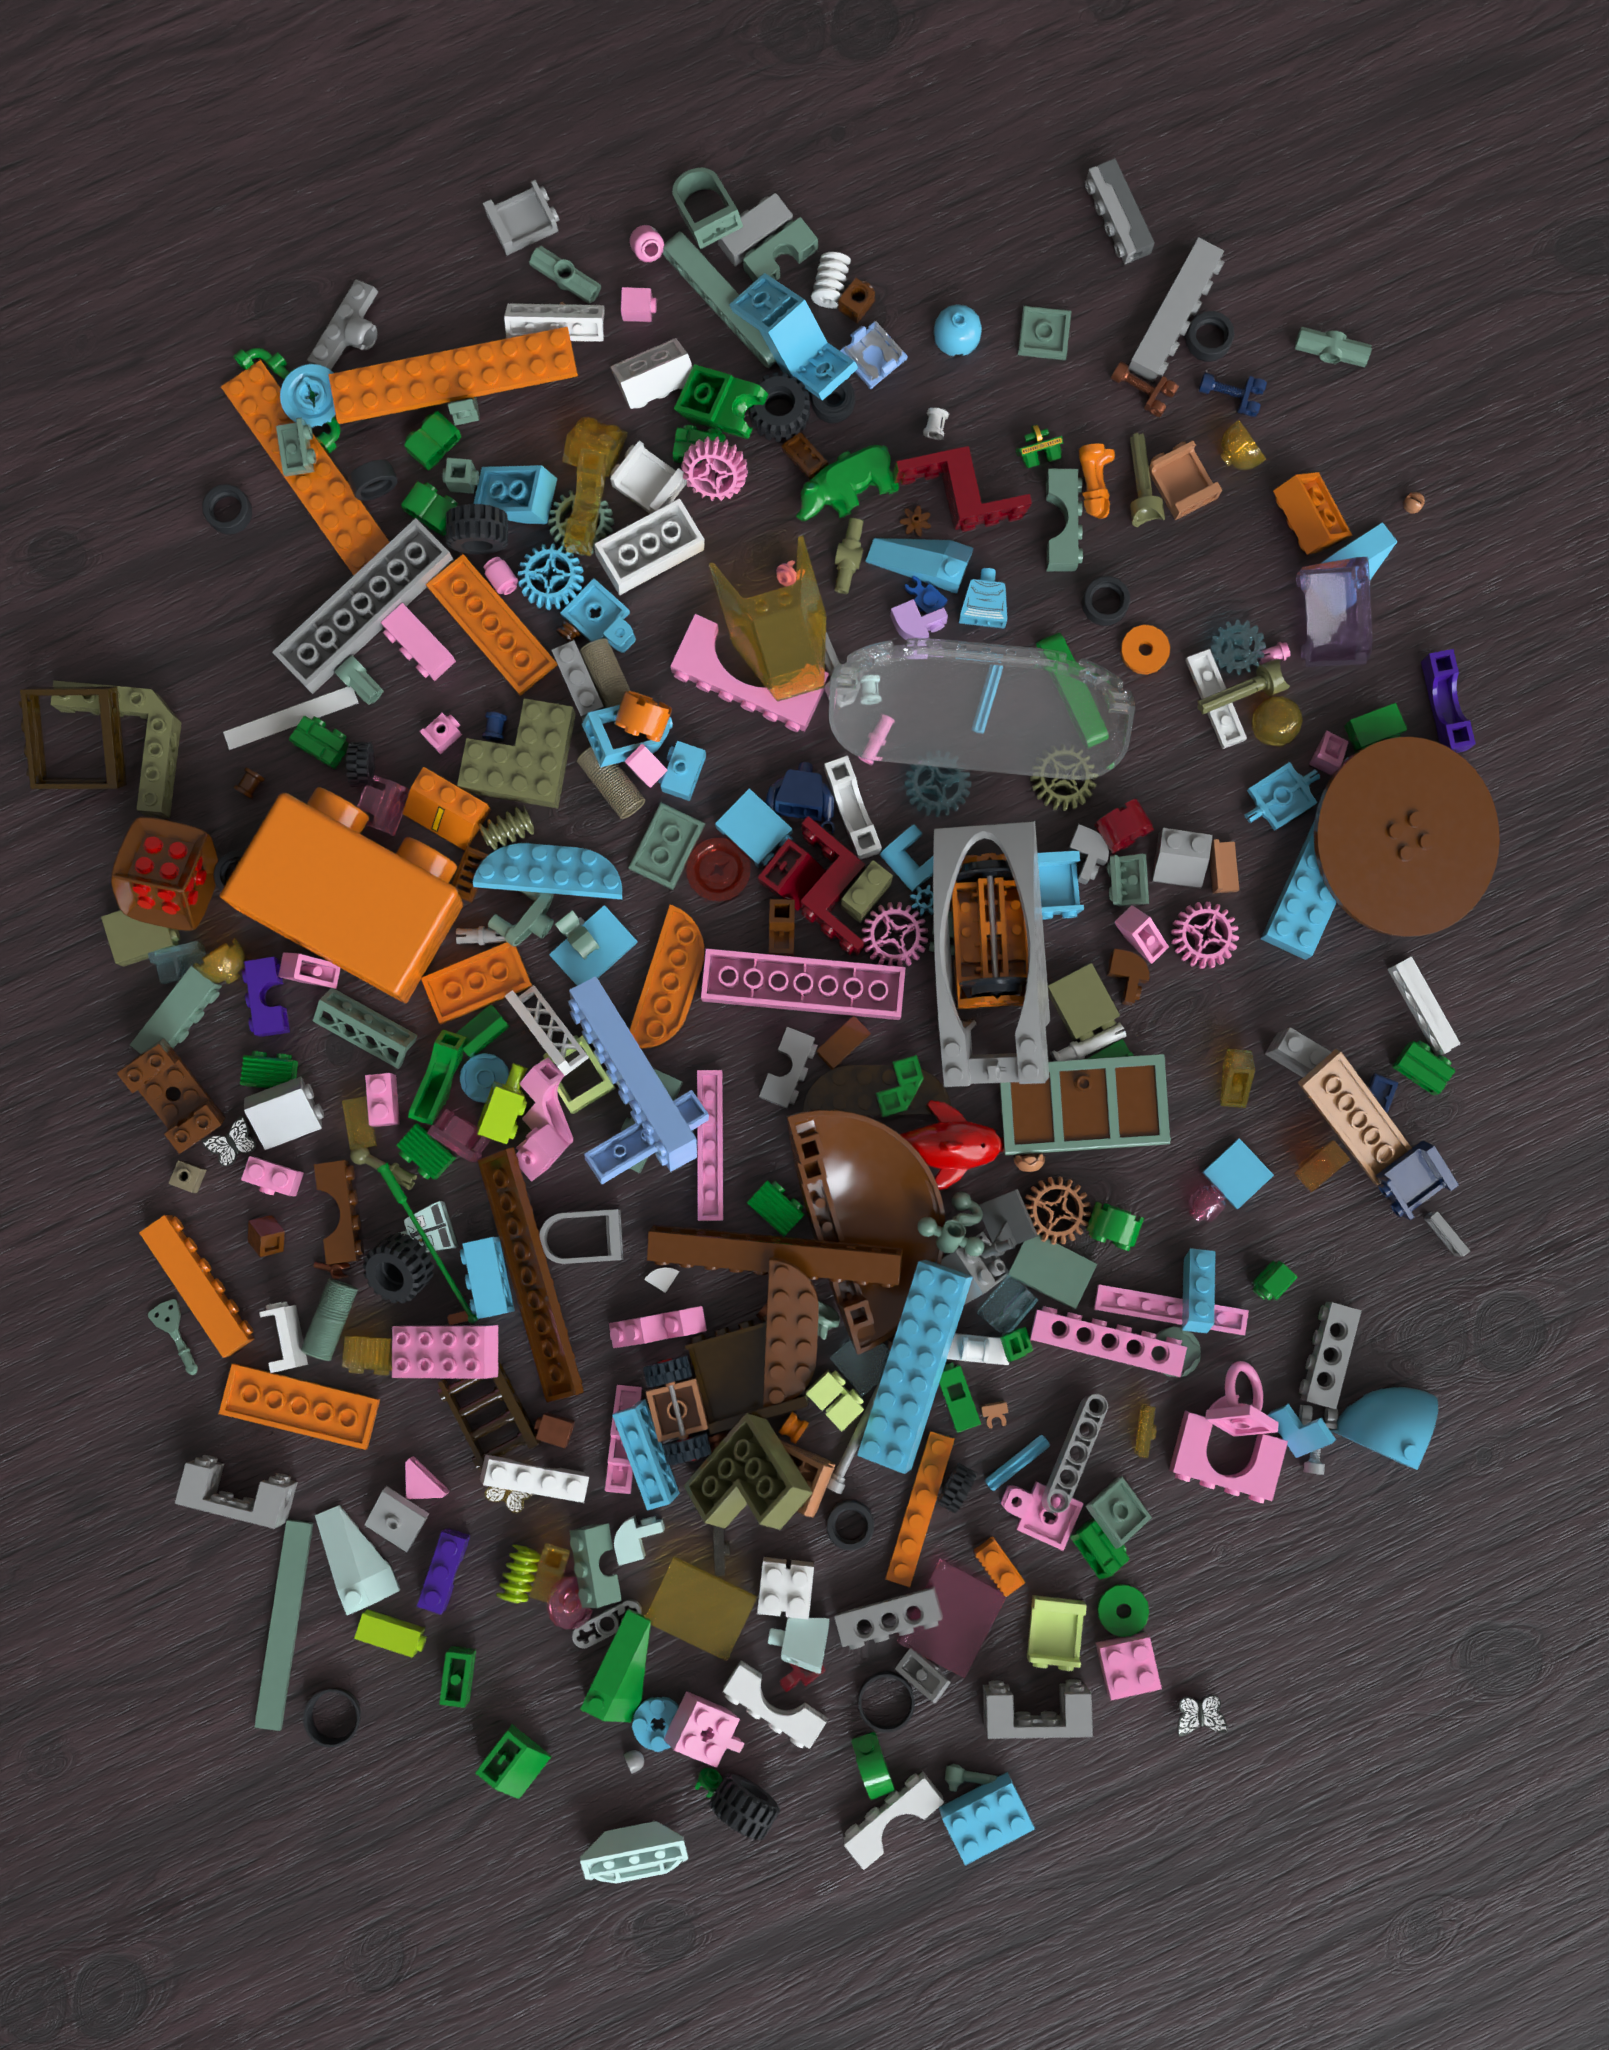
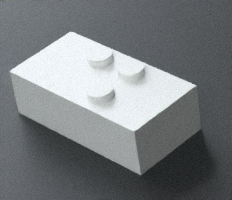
(649, 546)

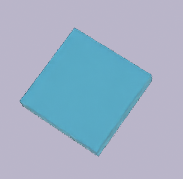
(1238, 1173)

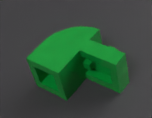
(872, 1765)

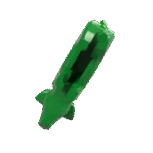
(846, 478)

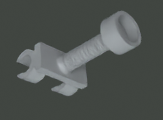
(1314, 1465)

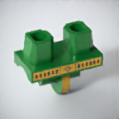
(1029, 452)

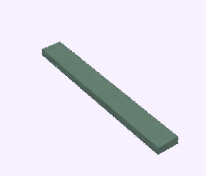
(283, 1625)

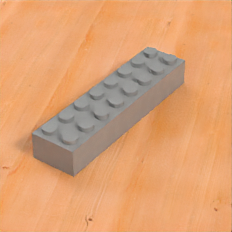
(360, 605)

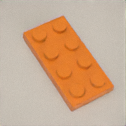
(476, 982)

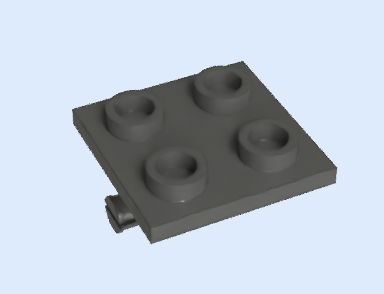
(1006, 1223)

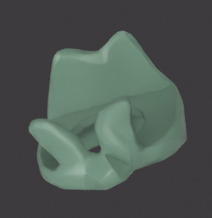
(827, 1319)

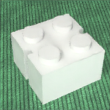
(785, 1588)

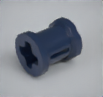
(494, 726)

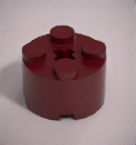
(1124, 826)

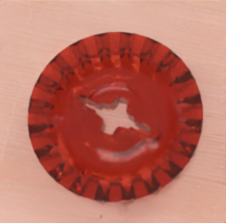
(718, 852)

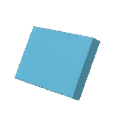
(613, 943)

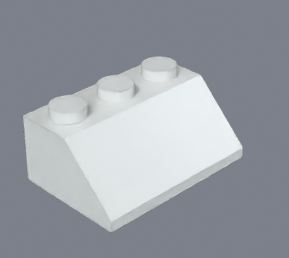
(653, 373)

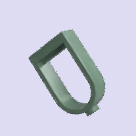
(716, 225)

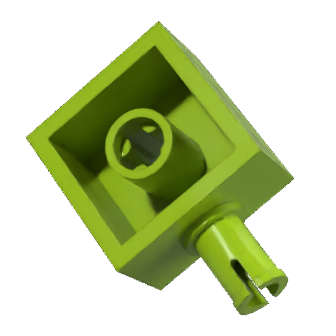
(503, 1107)

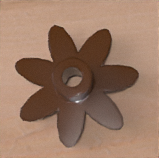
(912, 524)

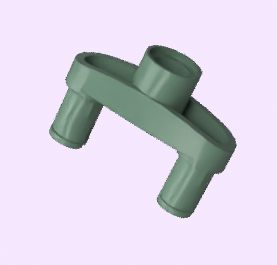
(533, 921)

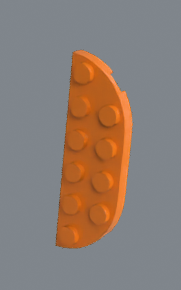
(669, 981)

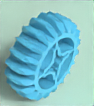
(540, 575)

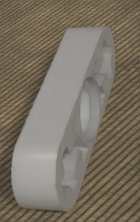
(593, 1639)

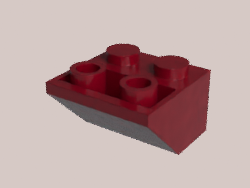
(791, 873)

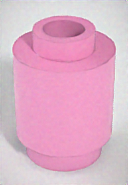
(500, 576)

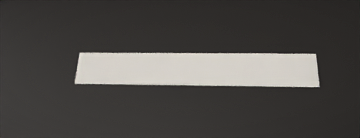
(290, 717)

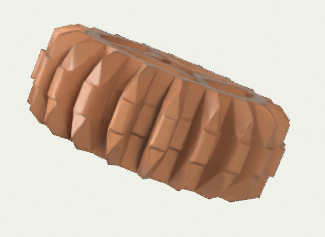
(1062, 1198)

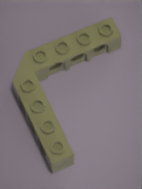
(160, 740)

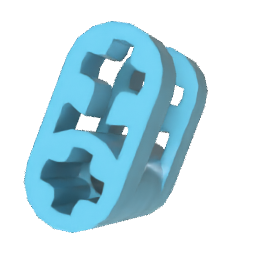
(903, 864)

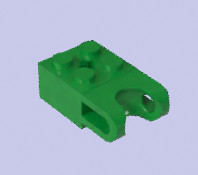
(719, 400)

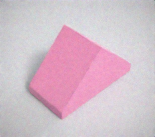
(1329, 753)
(645, 765)
(421, 1482)

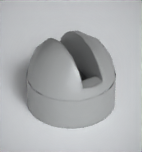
(634, 1760)

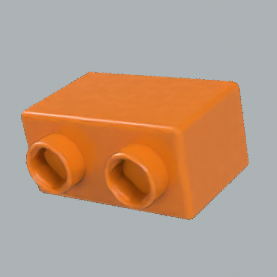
(346, 894)

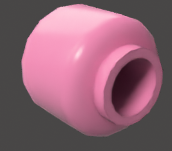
(646, 243)

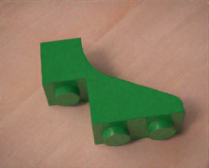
(438, 1078)

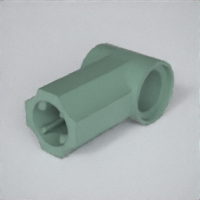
(355, 676)

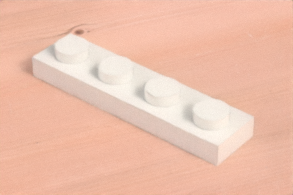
(1208, 682)

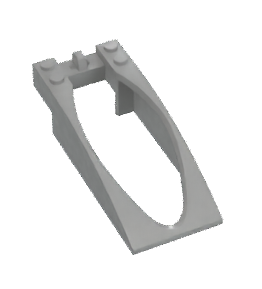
(958, 1062)

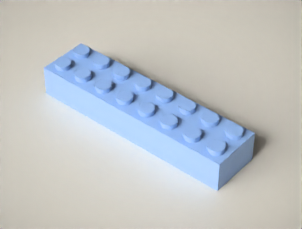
(633, 1074)

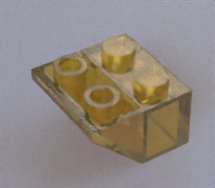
(596, 436)

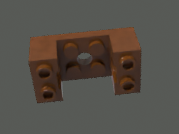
(187, 1117)

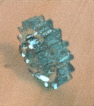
(1245, 639)

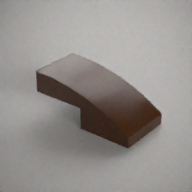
(843, 1042)

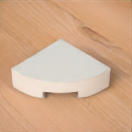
(662, 1278)

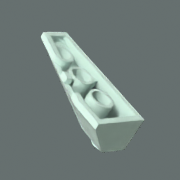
(356, 1566)

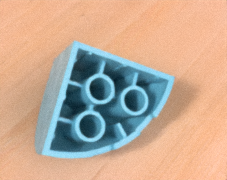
(1392, 1423)

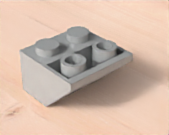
(985, 1272)

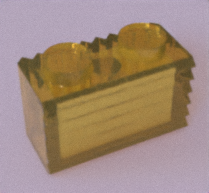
(367, 1353)

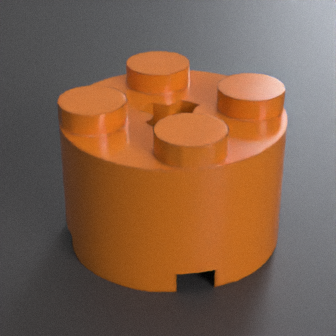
(643, 715)

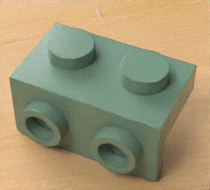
(295, 448)
(1128, 880)

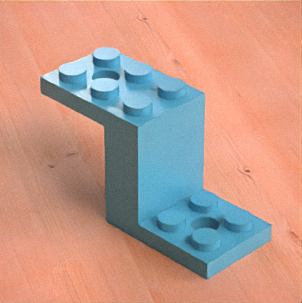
(793, 336)

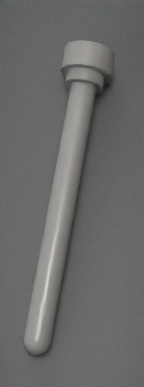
(837, 1480)

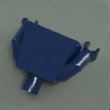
(802, 795)

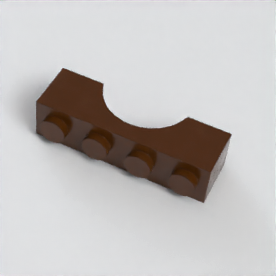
(344, 1242)

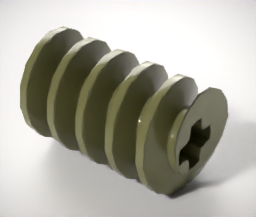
(507, 828)

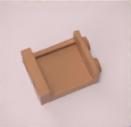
(1183, 480)

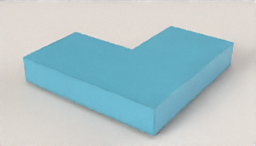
(1301, 1438)

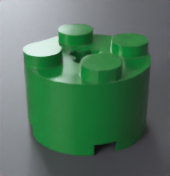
(1114, 1225)

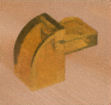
(550, 1570)

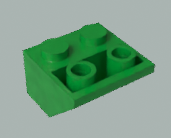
(513, 1763)

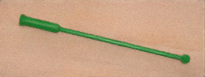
(401, 1199)

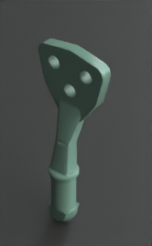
(172, 1328)

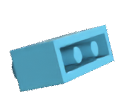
(1198, 1291)

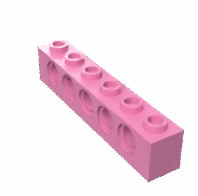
(1170, 1364)

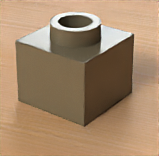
(194, 1180)

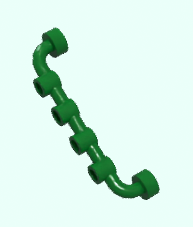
(276, 364)

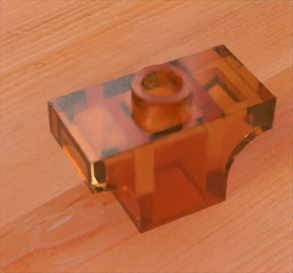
(1321, 1165)

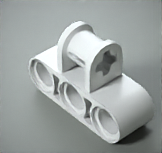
(977, 1349)

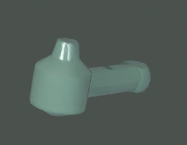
(956, 1775)

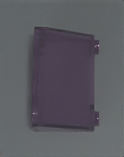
(1337, 612)

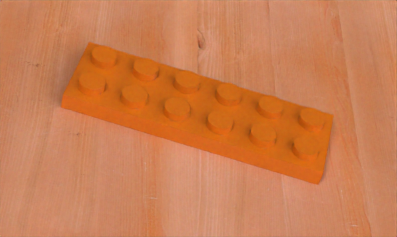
(491, 624)
(299, 1406)

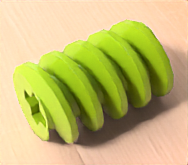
(520, 1575)

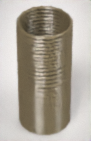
(604, 672)
(614, 784)

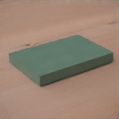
(666, 846)
(1052, 1270)

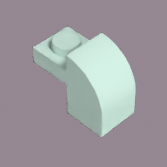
(628, 1539)

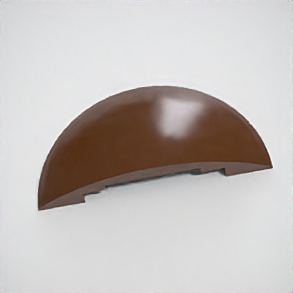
(867, 1190)

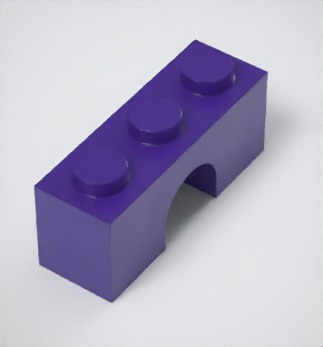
(261, 976)
(442, 1571)

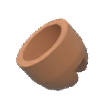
(1412, 505)

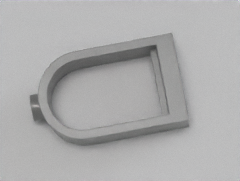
(614, 1236)

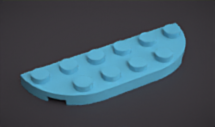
(549, 871)

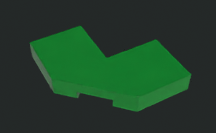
(909, 1080)

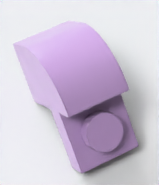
(911, 624)

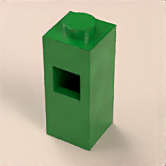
(958, 1398)

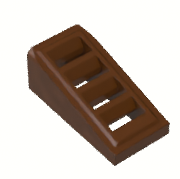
(465, 862)

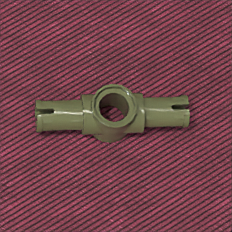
(848, 556)

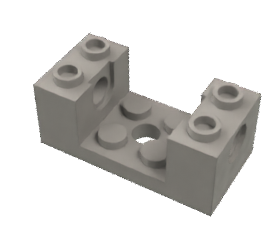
(200, 1487)
(1073, 1721)

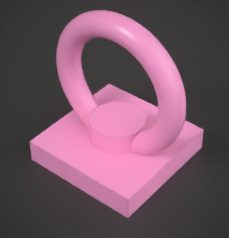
(1242, 1418)

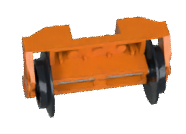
(983, 906)

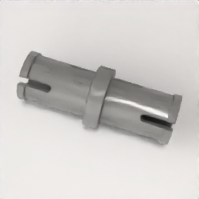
(481, 935)

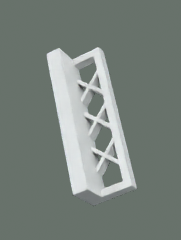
(583, 321)
(1424, 1006)
(538, 1030)

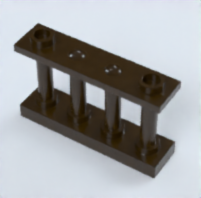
(514, 1414)

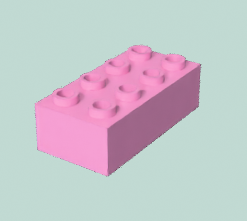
(445, 1351)

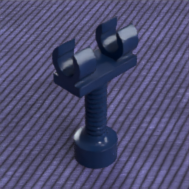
(1256, 386)

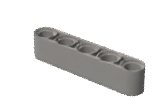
(1064, 1460)

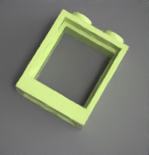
(594, 1093)

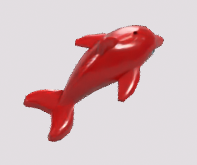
(953, 1144)

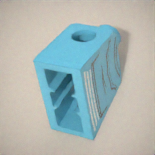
(985, 602)

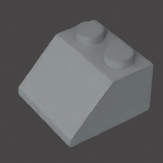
(1181, 857)

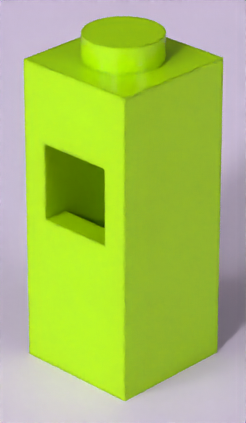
(390, 1633)

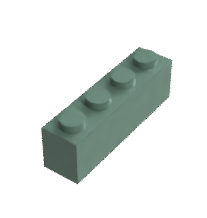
(178, 1011)

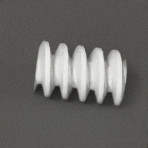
(829, 279)

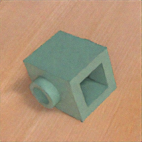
(460, 475)

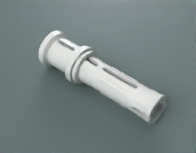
(1079, 1050)

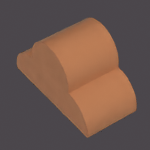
(816, 1473)

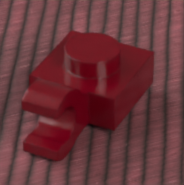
(798, 1674)

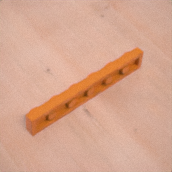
(919, 1508)

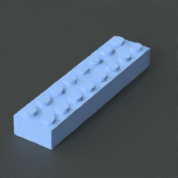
(631, 1146)

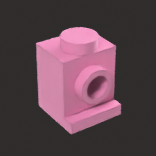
(443, 740)

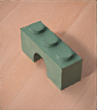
(794, 239)
(587, 1546)

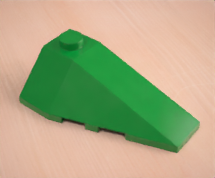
(620, 1678)

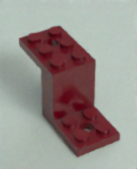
(961, 488)
(831, 886)

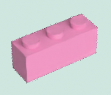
(417, 642)

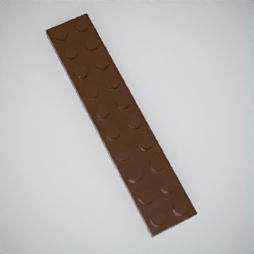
(530, 1275)

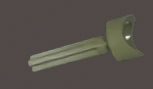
(1146, 506)
(1268, 679)

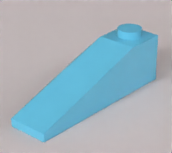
(1374, 544)
(932, 561)

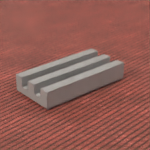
(1446, 1234)

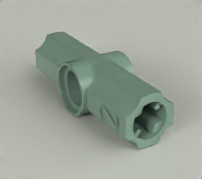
(576, 282)
(1333, 347)

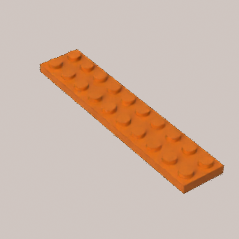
(452, 375)
(322, 491)

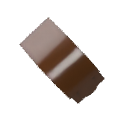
(781, 927)
(1131, 968)

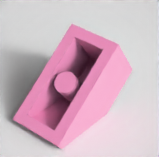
(1141, 933)
(309, 970)

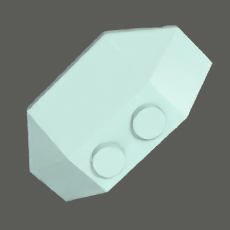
(633, 1853)

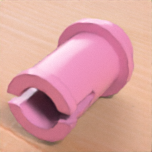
(1279, 651)

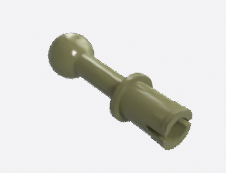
(363, 1156)

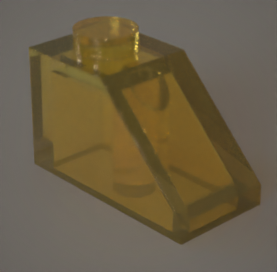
(1237, 1077)

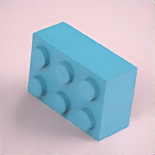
(487, 1277)
(986, 1818)

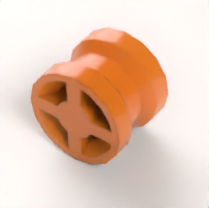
(793, 1427)

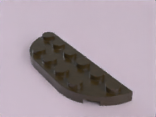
(855, 1086)

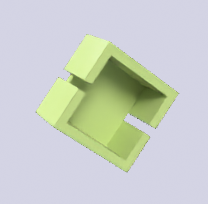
(845, 1408)

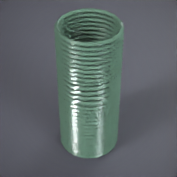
(327, 1321)

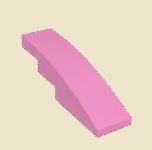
(619, 1469)

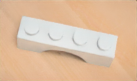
(851, 808)
(533, 1479)
(800, 1723)
(916, 1798)

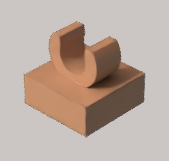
(993, 1410)

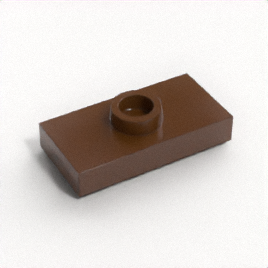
(804, 455)

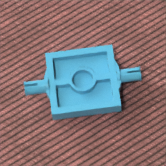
(1282, 796)

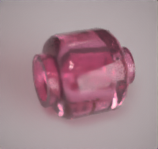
(1207, 1203)

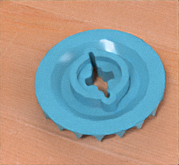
(296, 391)

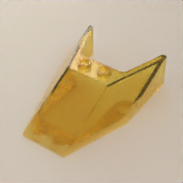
(779, 630)

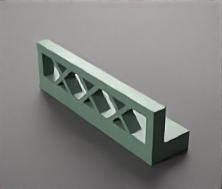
(365, 1023)

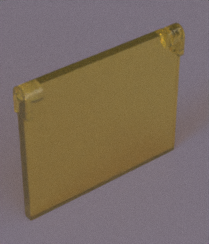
(700, 1608)

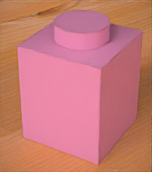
(637, 304)

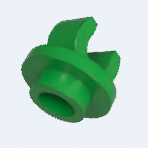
(709, 1779)

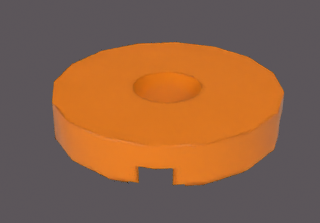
(1145, 635)

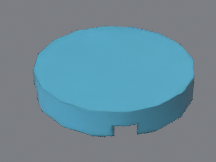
(479, 1074)

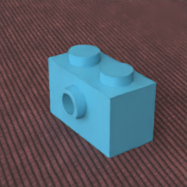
(682, 770)

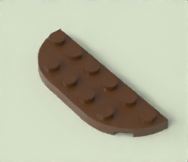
(789, 1332)

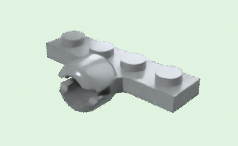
(347, 327)

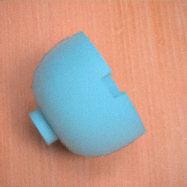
(957, 330)

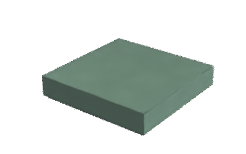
(1044, 333)
(1118, 1512)

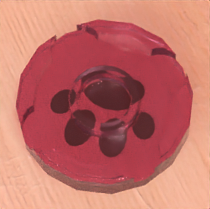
(565, 1606)

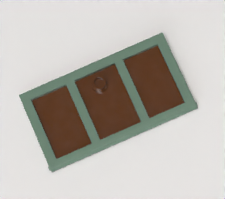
(1088, 1106)

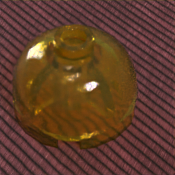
(1240, 448)
(1277, 721)
(222, 963)

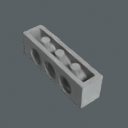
(1335, 1369)
(924, 1599)

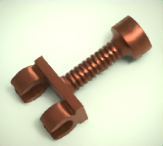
(1165, 386)

